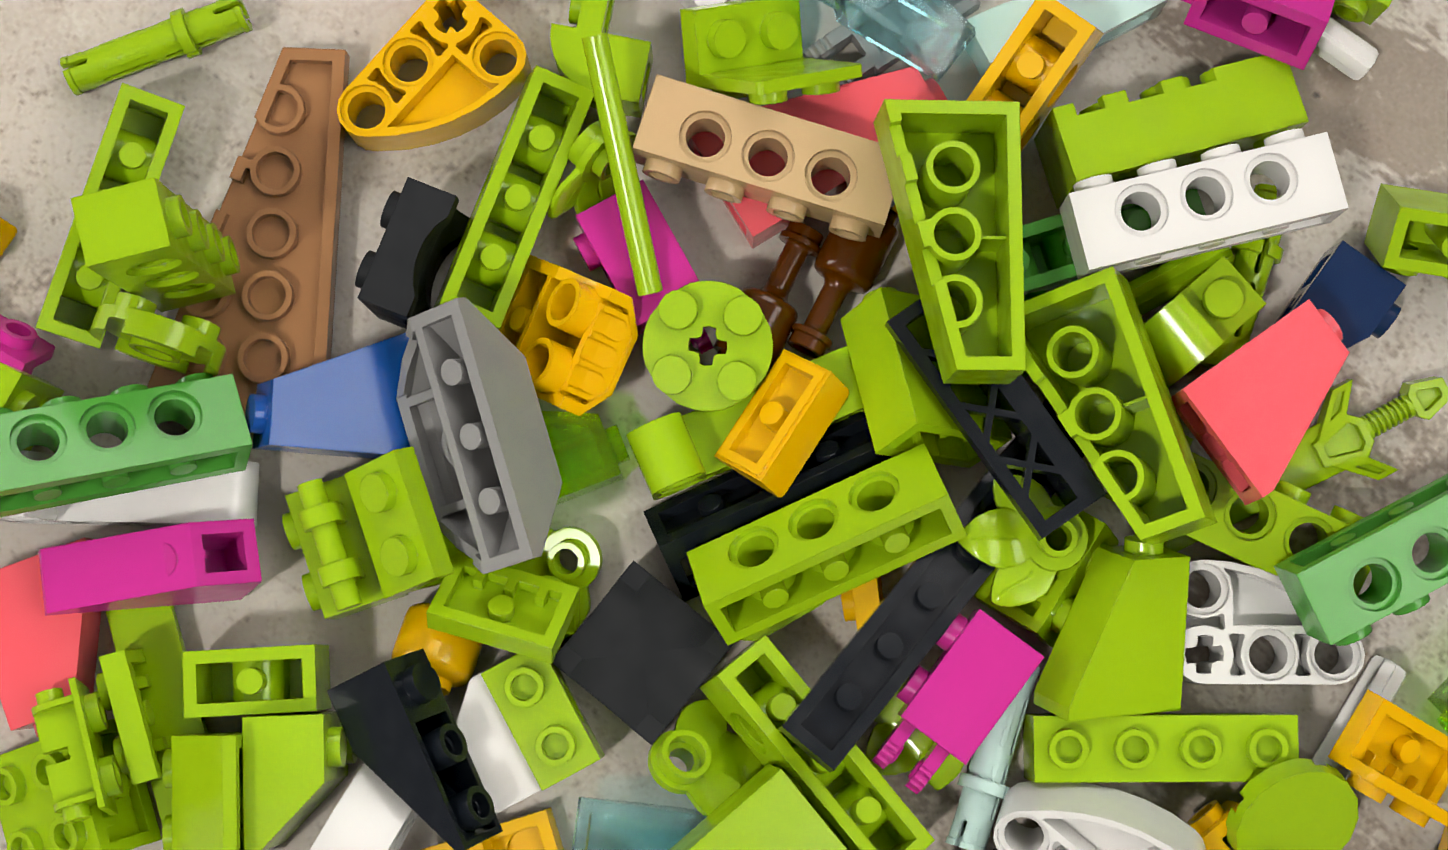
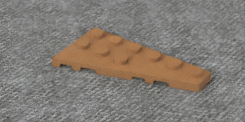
(283, 227)

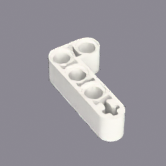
(199, 500)

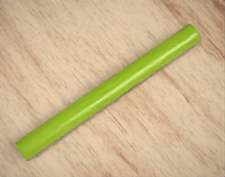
(622, 164)

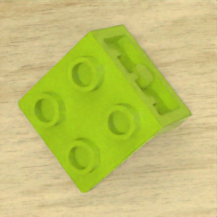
(755, 52)
(30, 816)

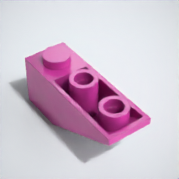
(152, 568)

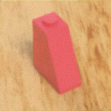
(1263, 398)
(37, 648)

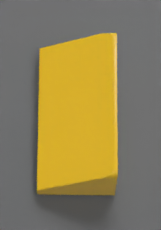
(783, 423)

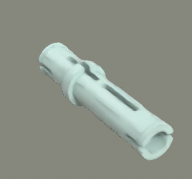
(987, 776)

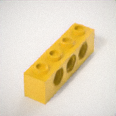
(1038, 63)

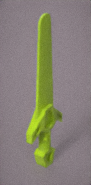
(1346, 441)

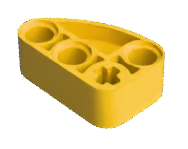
(453, 91)

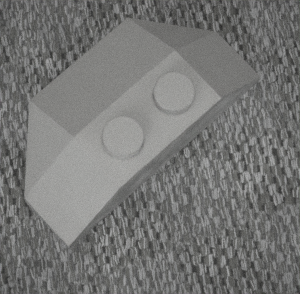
(478, 435)

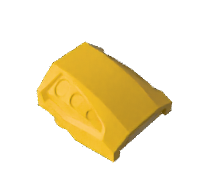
(571, 334)

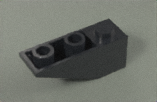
(412, 743)

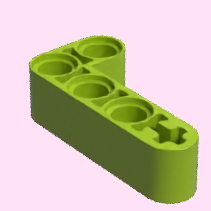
(681, 448)

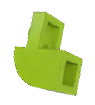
(631, 56)
(1201, 319)

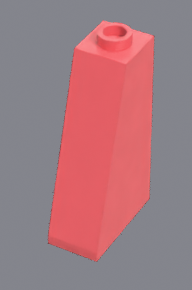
(848, 110)

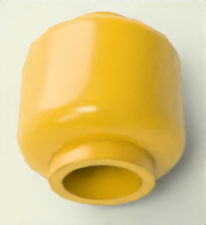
(448, 654)

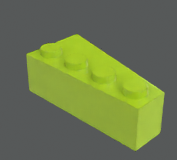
(1169, 121)
(962, 224)
(1111, 397)

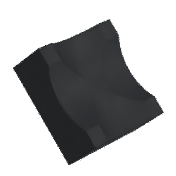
(418, 237)
(642, 652)

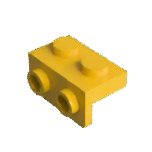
(1395, 756)

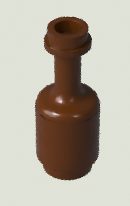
(846, 269)
(773, 298)

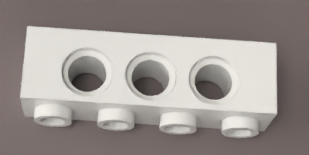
(1298, 165)

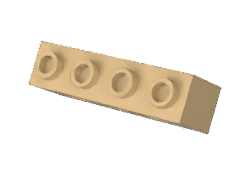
(682, 110)

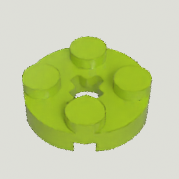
(683, 316)
(159, 338)

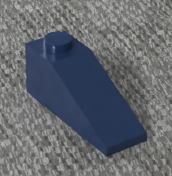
(1352, 292)

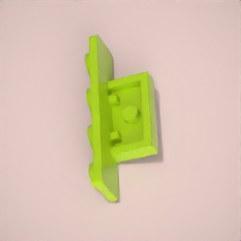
(146, 693)

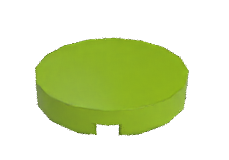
(1294, 809)

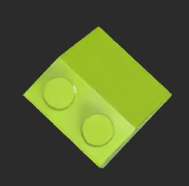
(289, 771)
(206, 792)

